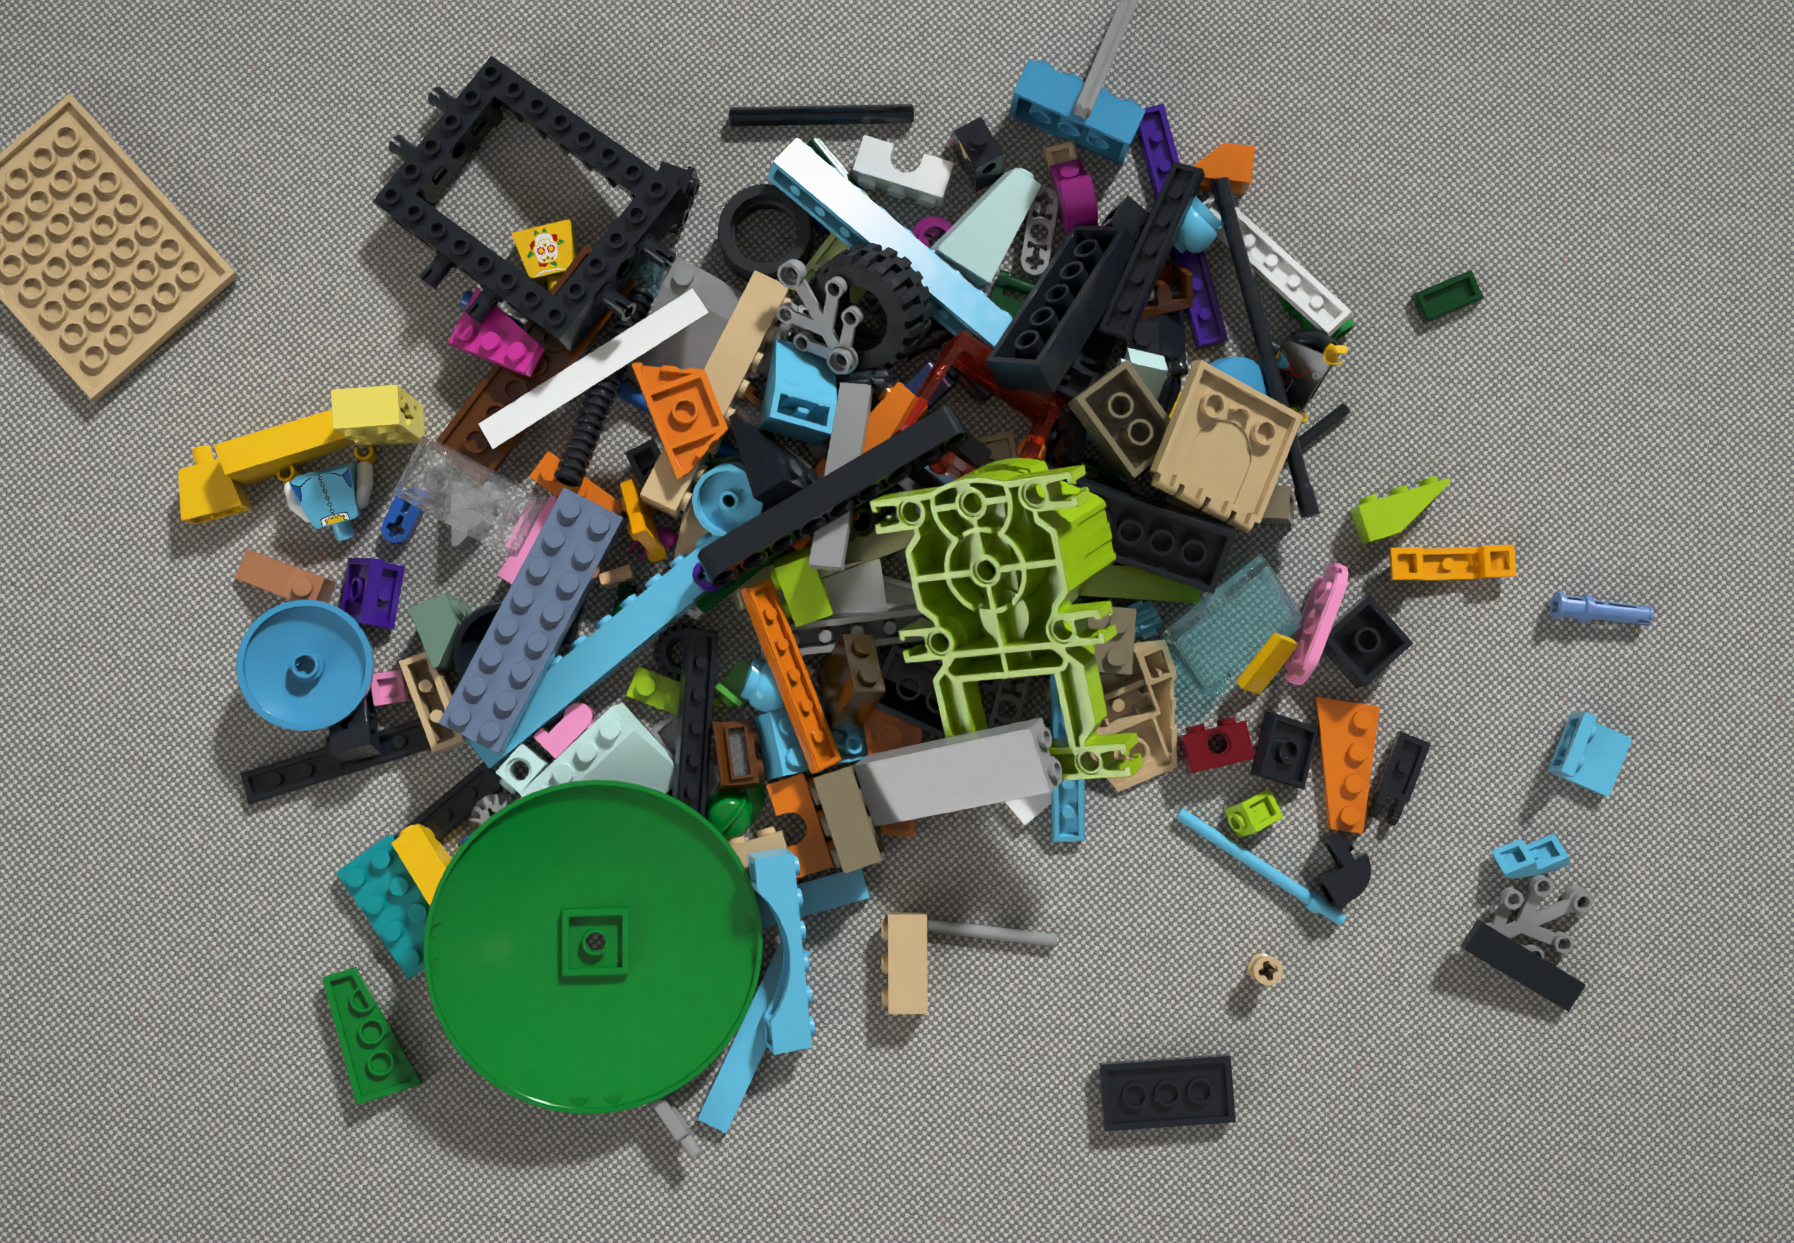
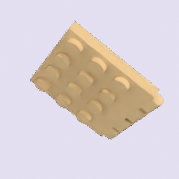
(1224, 447)

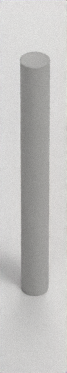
(992, 933)

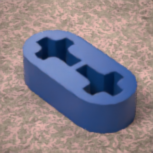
(394, 517)

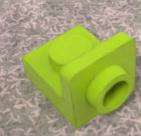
(1253, 813)

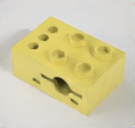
(377, 415)

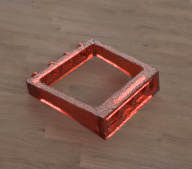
(969, 357)

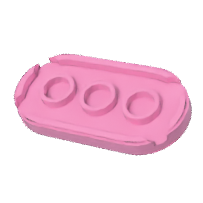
(1316, 623)

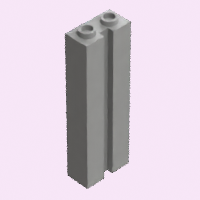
(959, 772)

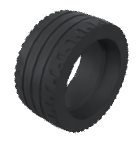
(751, 200)

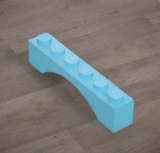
(787, 1015)

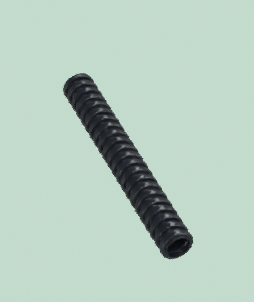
(597, 404)

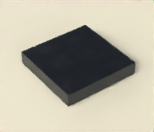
(1284, 750)

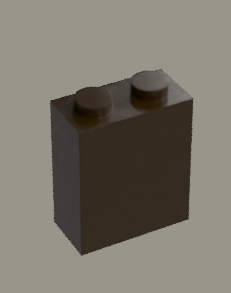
(850, 682)

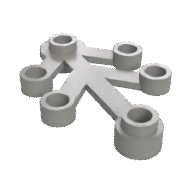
(821, 320)
(1529, 921)

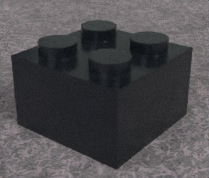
(1365, 641)

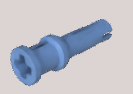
(1587, 608)

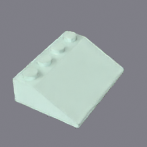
(611, 750)

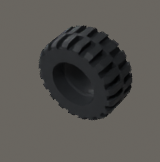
(898, 291)

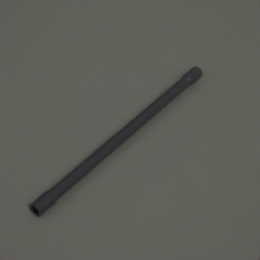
(1226, 206)

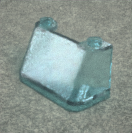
(1231, 626)

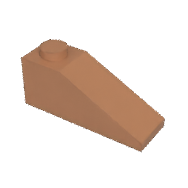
(283, 578)

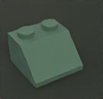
(437, 626)

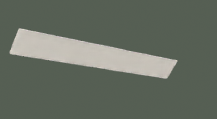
(592, 368)

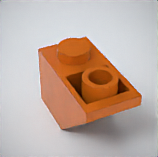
(1228, 161)

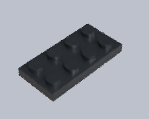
(1167, 1092)

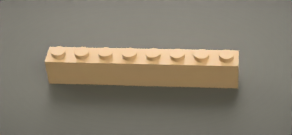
(727, 371)

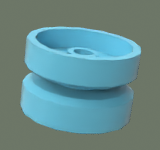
(712, 501)

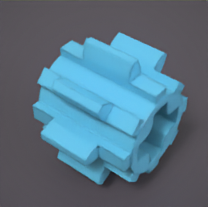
(1146, 619)

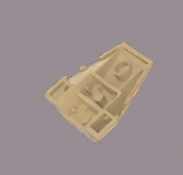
(1145, 706)

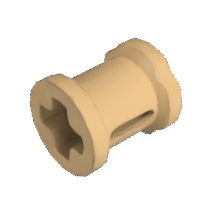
(1274, 974)

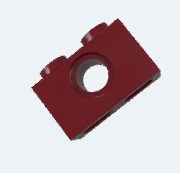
(1235, 748)

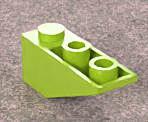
(1389, 516)

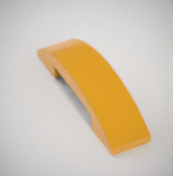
(1452, 563)

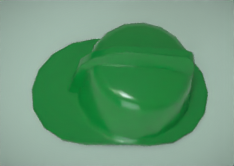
(735, 810)

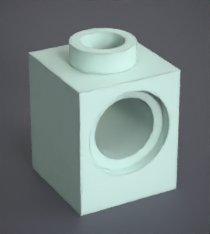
(534, 761)

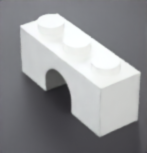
(925, 184)

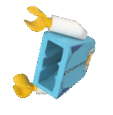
(331, 494)

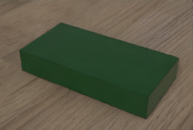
(1447, 297)

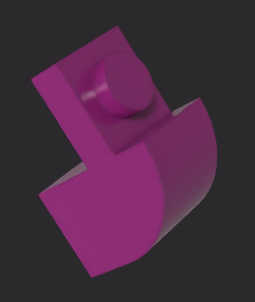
(1075, 194)

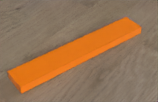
(791, 675)

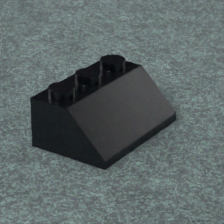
(911, 692)

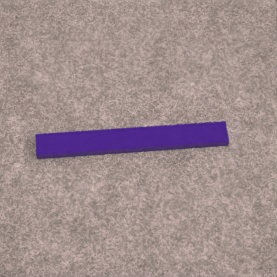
(1159, 154)

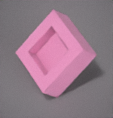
(389, 688)

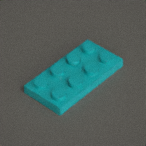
(390, 902)

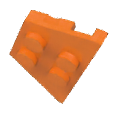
(682, 412)

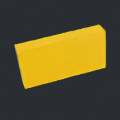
(1267, 663)

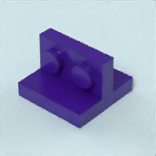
(372, 591)

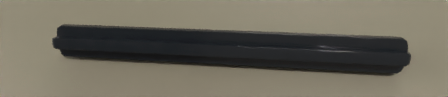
(821, 115)

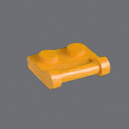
(642, 522)

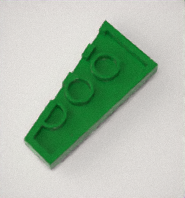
(368, 1043)

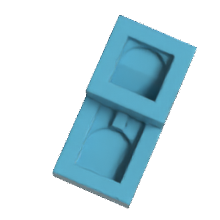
(1536, 858)

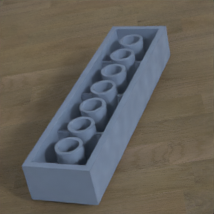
(532, 621)

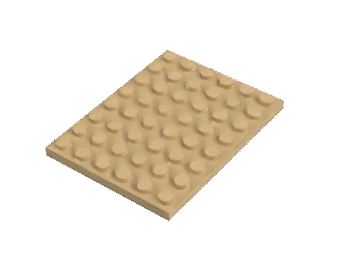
(96, 250)

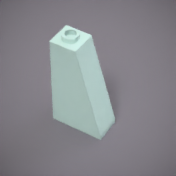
(988, 227)

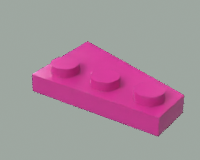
(497, 340)

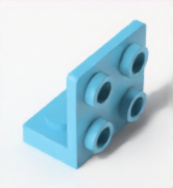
(1589, 753)

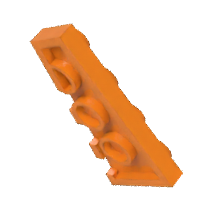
(1346, 758)

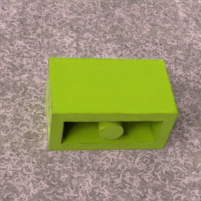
(802, 587)

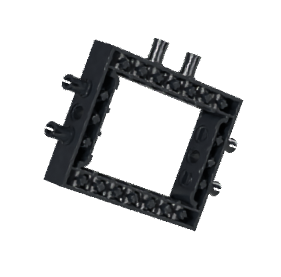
(608, 267)

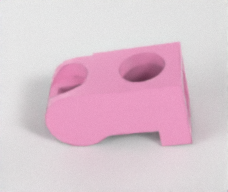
(576, 721)

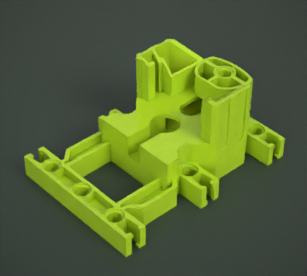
(998, 577)

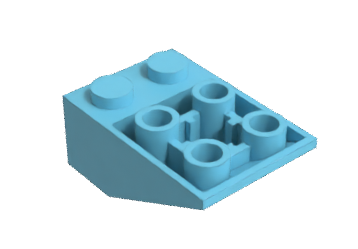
(799, 395)
(783, 751)

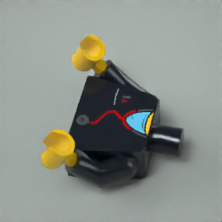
(1304, 364)

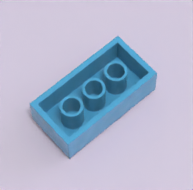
(1048, 100)

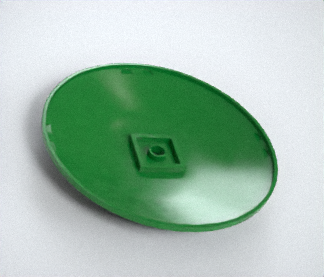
(579, 1022)

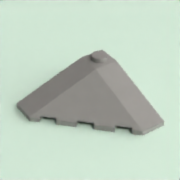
(697, 341)

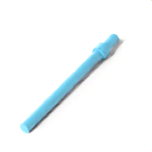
(1313, 900)

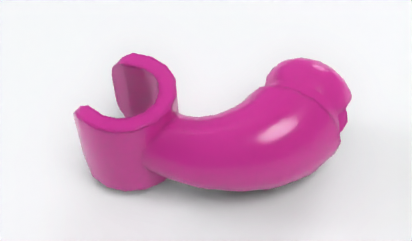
(665, 535)

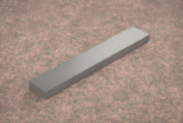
(846, 444)

